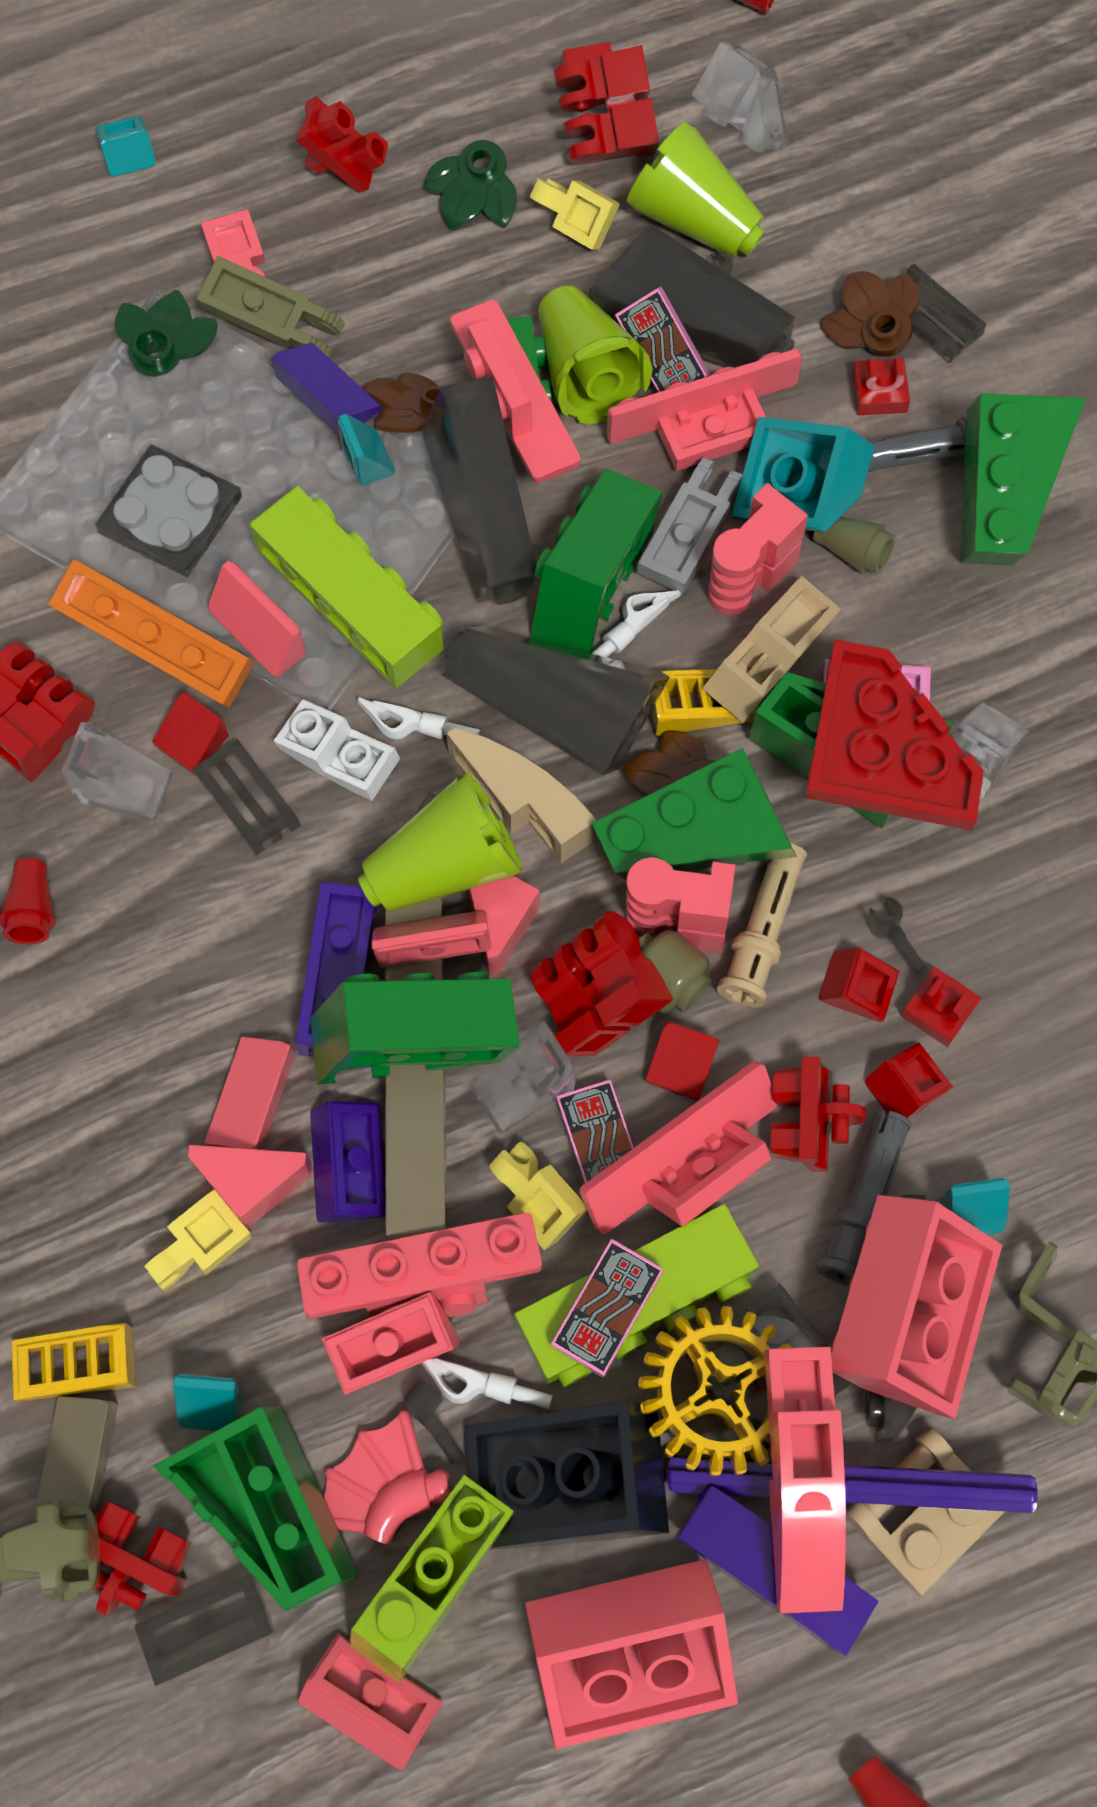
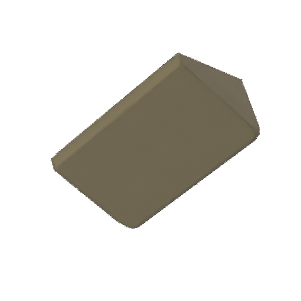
(77, 1452)

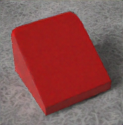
(190, 733)
(859, 983)
(682, 1060)
(908, 1082)

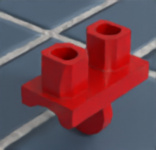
(336, 145)
(810, 1090)
(157, 1567)

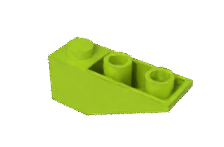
(429, 1579)

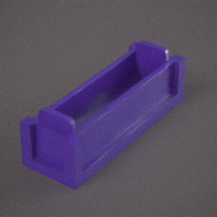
(336, 950)

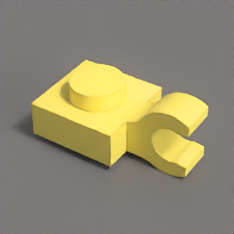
(581, 210)
(539, 1192)
(204, 1236)

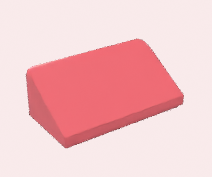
(256, 621)
(431, 939)
(251, 1094)
(390, 1342)
(369, 1703)

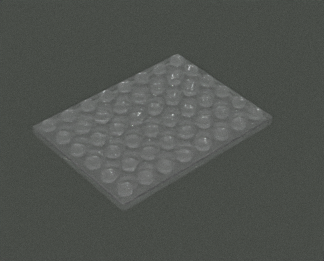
(249, 430)

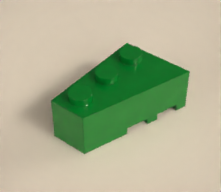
(1010, 471)
(592, 559)
(789, 723)
(698, 821)
(413, 1024)
(265, 1506)

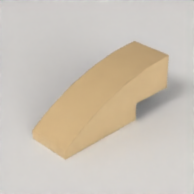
(771, 649)
(524, 793)

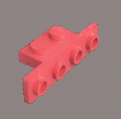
(524, 404)
(708, 414)
(689, 1158)
(446, 1261)

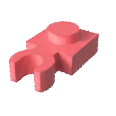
(234, 239)

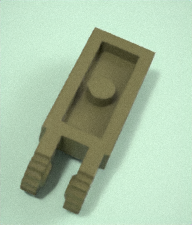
(264, 306)

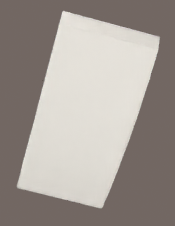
(335, 750)

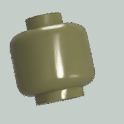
(680, 966)

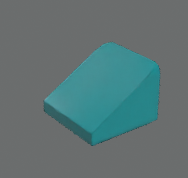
(125, 145)
(364, 451)
(980, 1203)
(206, 1401)

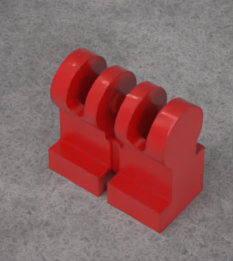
(623, 87)
(35, 732)
(599, 986)

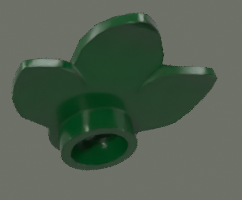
(471, 190)
(163, 329)

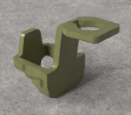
(1076, 1365)
(56, 1549)

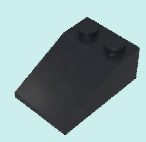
(572, 1474)

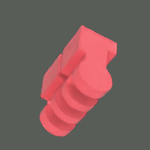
(757, 552)
(680, 902)

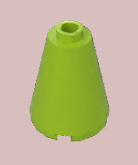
(697, 195)
(589, 356)
(441, 850)

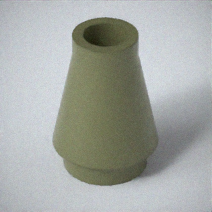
(858, 543)

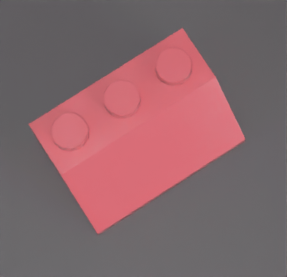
(915, 1304)
(632, 1653)

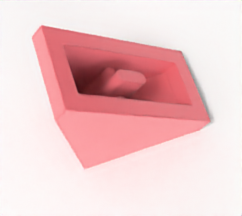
(509, 911)
(251, 1178)

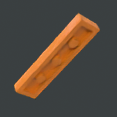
(151, 633)

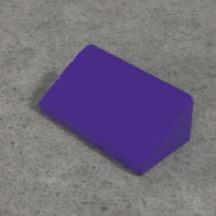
(323, 385)
(348, 1161)

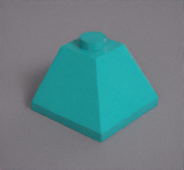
(808, 463)

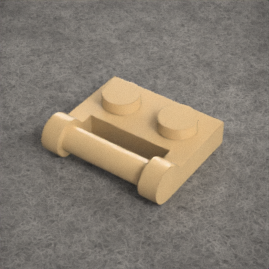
(928, 1537)

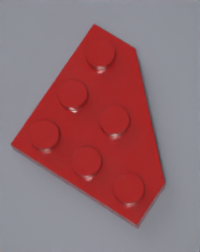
(888, 745)

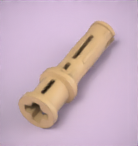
(758, 946)

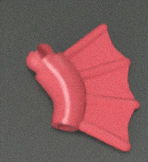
(383, 1482)

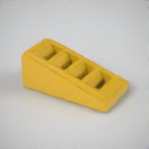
(688, 718)
(120, 1359)

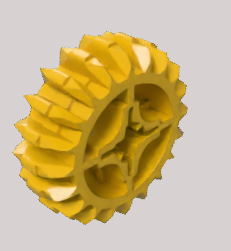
(705, 1365)

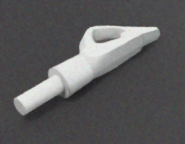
(635, 621)
(410, 721)
(490, 1384)

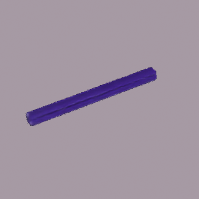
(876, 1485)

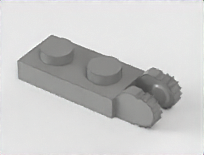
(688, 529)

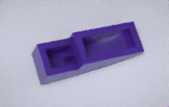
(743, 1550)

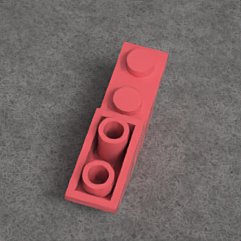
(806, 1481)

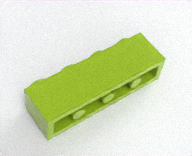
(348, 586)
(698, 1263)

